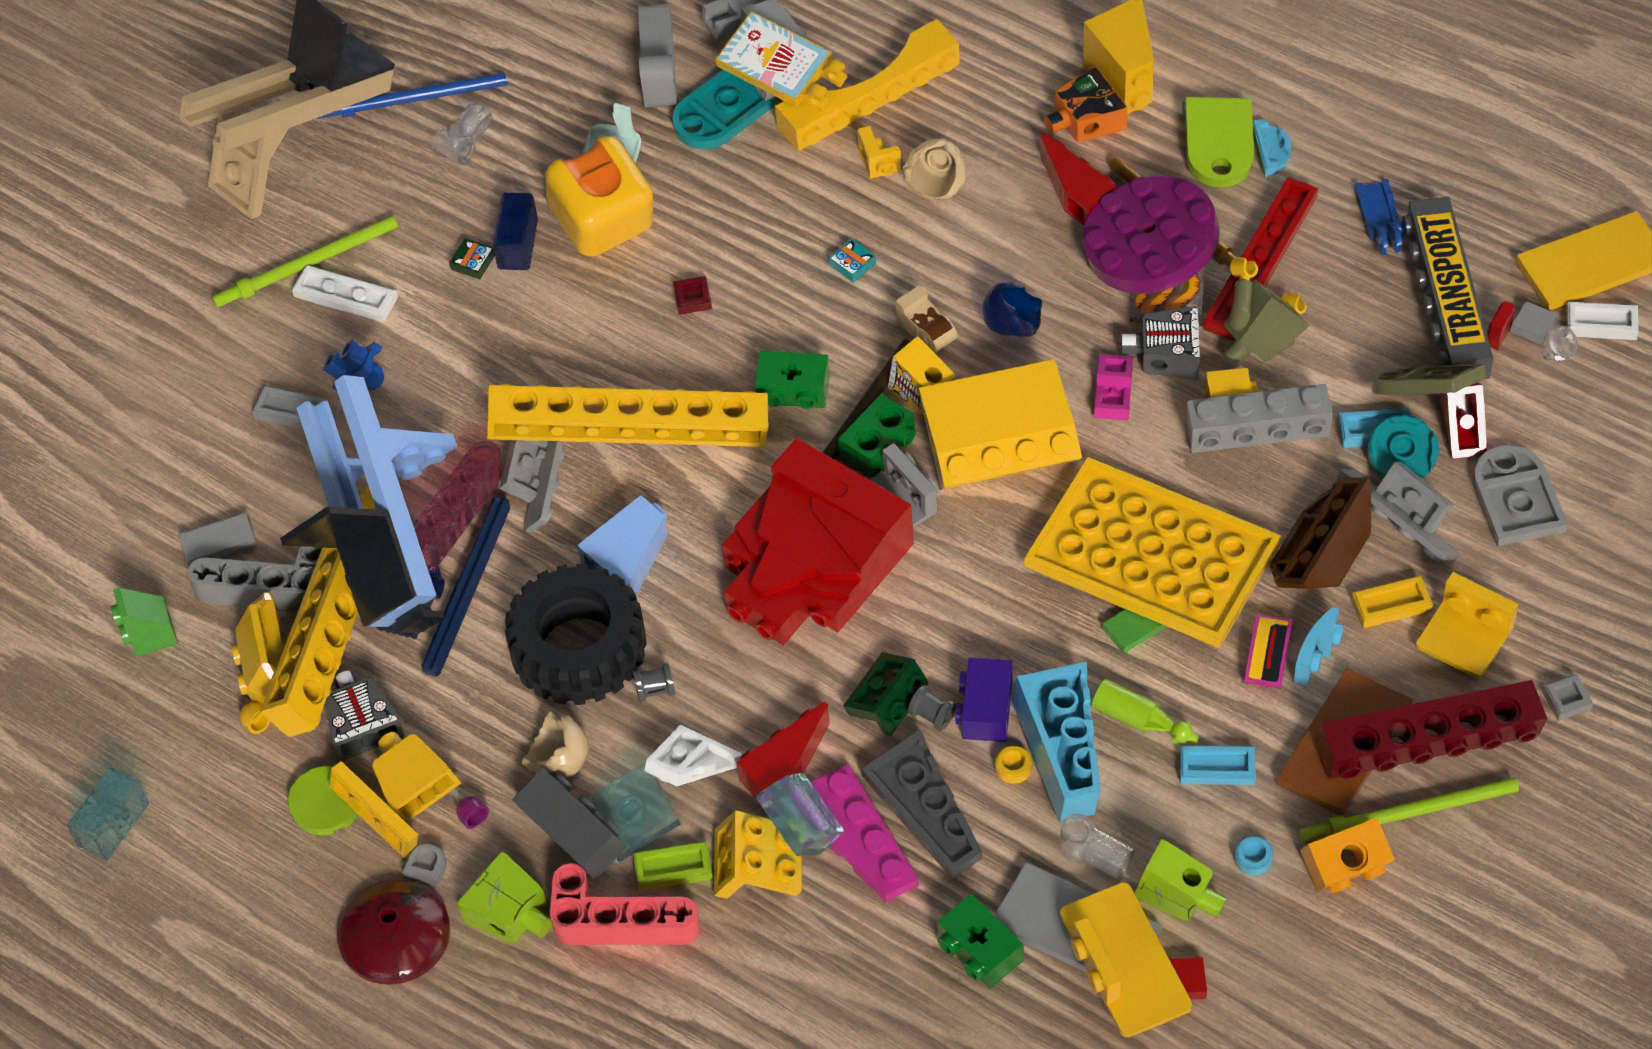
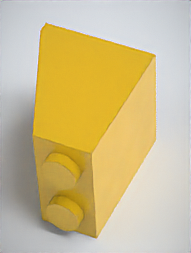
(1122, 52)

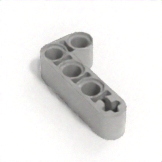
(657, 56)
(220, 579)

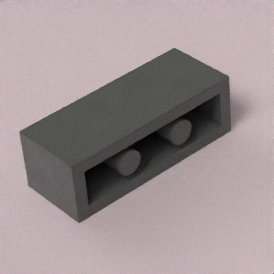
(570, 822)

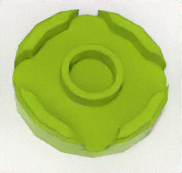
(316, 805)

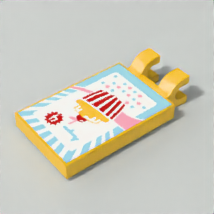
(780, 62)

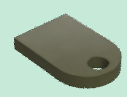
(1427, 379)

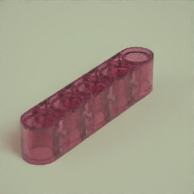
(458, 502)

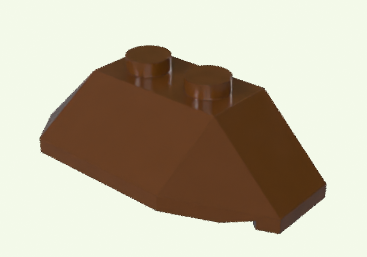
(1326, 537)

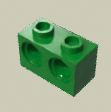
(873, 433)

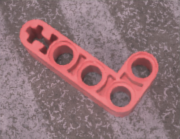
(624, 910)

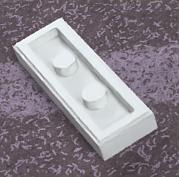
(345, 293)

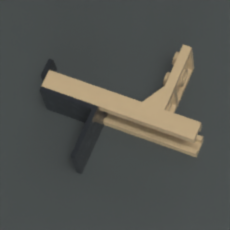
(319, 57)

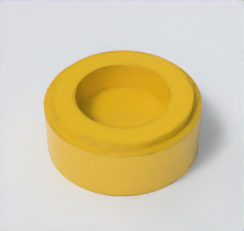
(1013, 764)

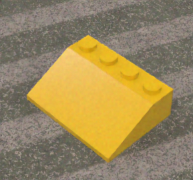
(999, 424)

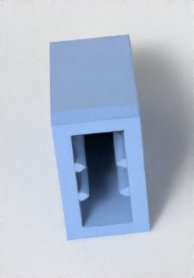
(627, 542)

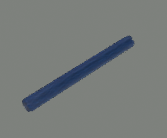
(465, 586)

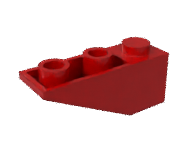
(1073, 179)
(785, 752)

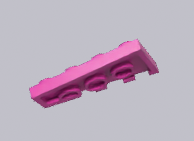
(865, 839)

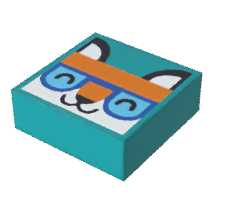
(852, 260)

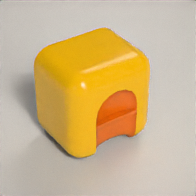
(599, 197)

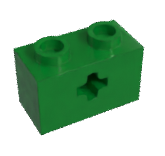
(793, 378)
(964, 932)

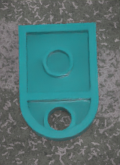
(720, 109)

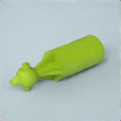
(1139, 712)

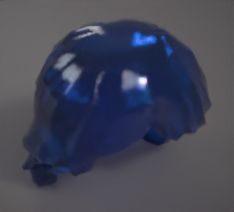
(1012, 310)

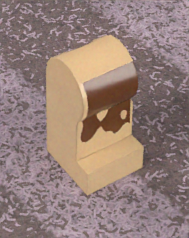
(924, 320)

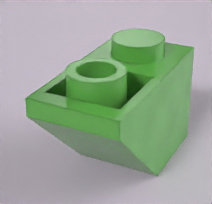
(143, 621)

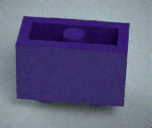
(986, 699)

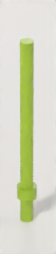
(246, 287)
(1412, 809)

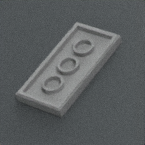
(1034, 909)

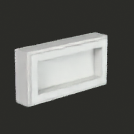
(1603, 320)

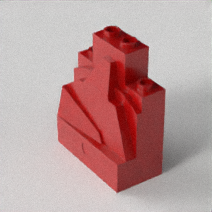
(813, 545)

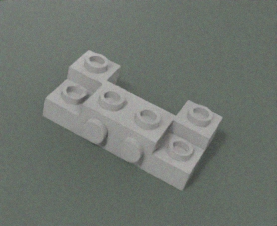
(726, 16)

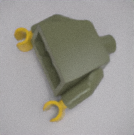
(1260, 318)

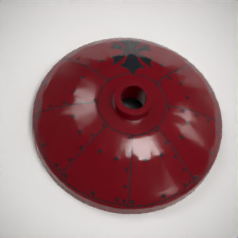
(396, 949)

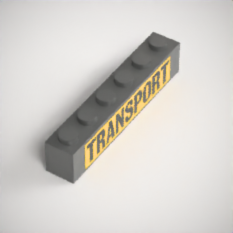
(1447, 284)

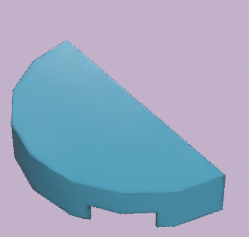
(1272, 146)

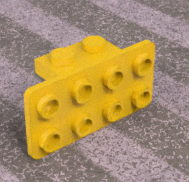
(1125, 960)

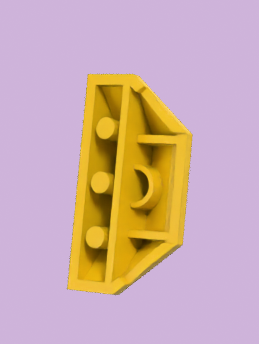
(258, 646)

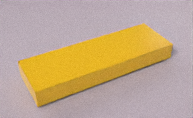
(373, 809)

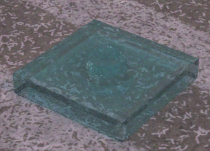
(636, 808)

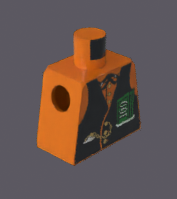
(1087, 108)

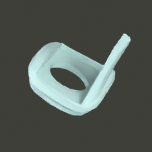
(622, 131)

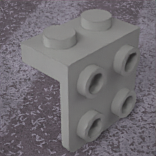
(908, 483)

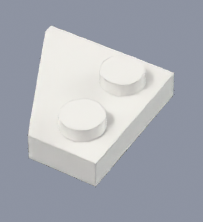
(690, 757)

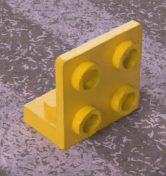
(1468, 626)
(753, 853)

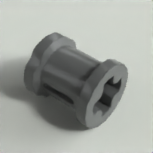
(654, 682)
(932, 708)

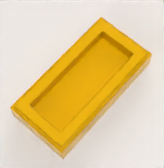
(1392, 601)

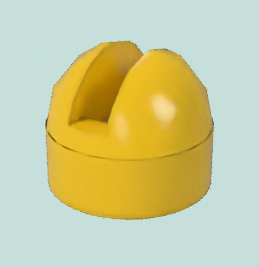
(252, 718)

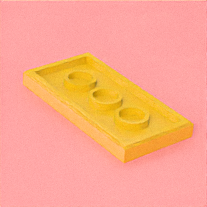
(1589, 261)

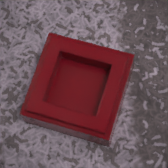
(692, 295)

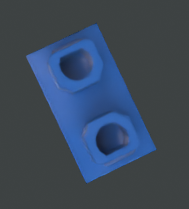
(356, 361)

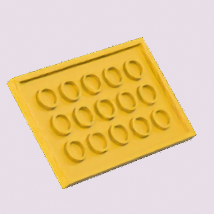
(1153, 552)

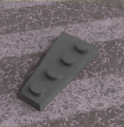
(917, 794)

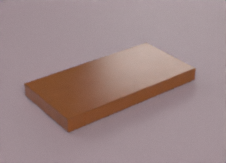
(1305, 771)

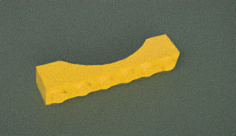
(925, 56)

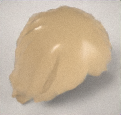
(935, 169)
(558, 748)

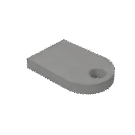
(1518, 499)

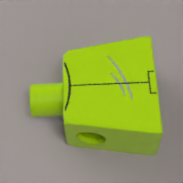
(1178, 884)
(505, 902)

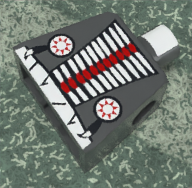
(1167, 343)
(359, 715)

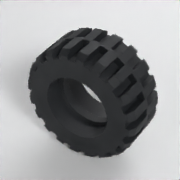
(569, 596)

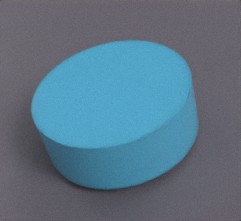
(1254, 855)

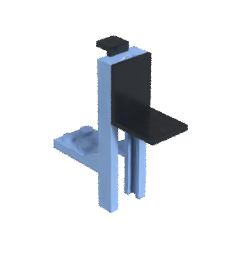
(378, 543)

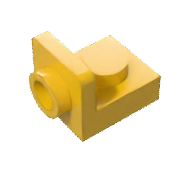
(874, 156)

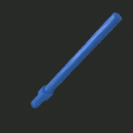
(423, 93)

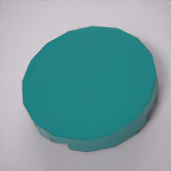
(1405, 441)

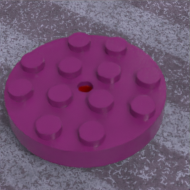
(1151, 234)

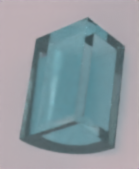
(800, 815)

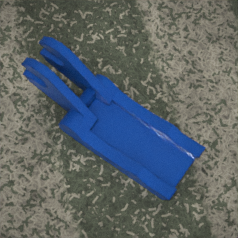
(1380, 215)

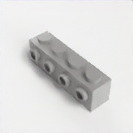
(1258, 418)

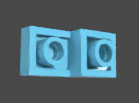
(1318, 645)

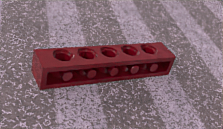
(1515, 701)

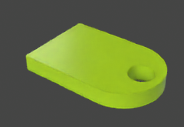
(1219, 135)

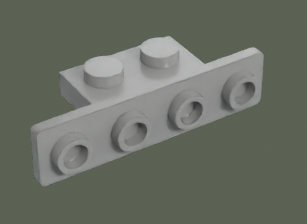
(531, 476)
(1412, 506)

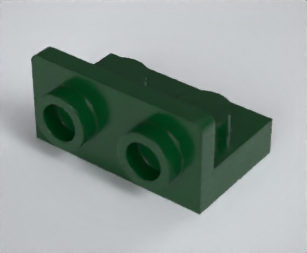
(886, 691)

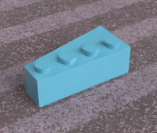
(1060, 733)

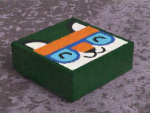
(472, 258)

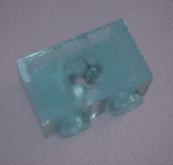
(108, 813)

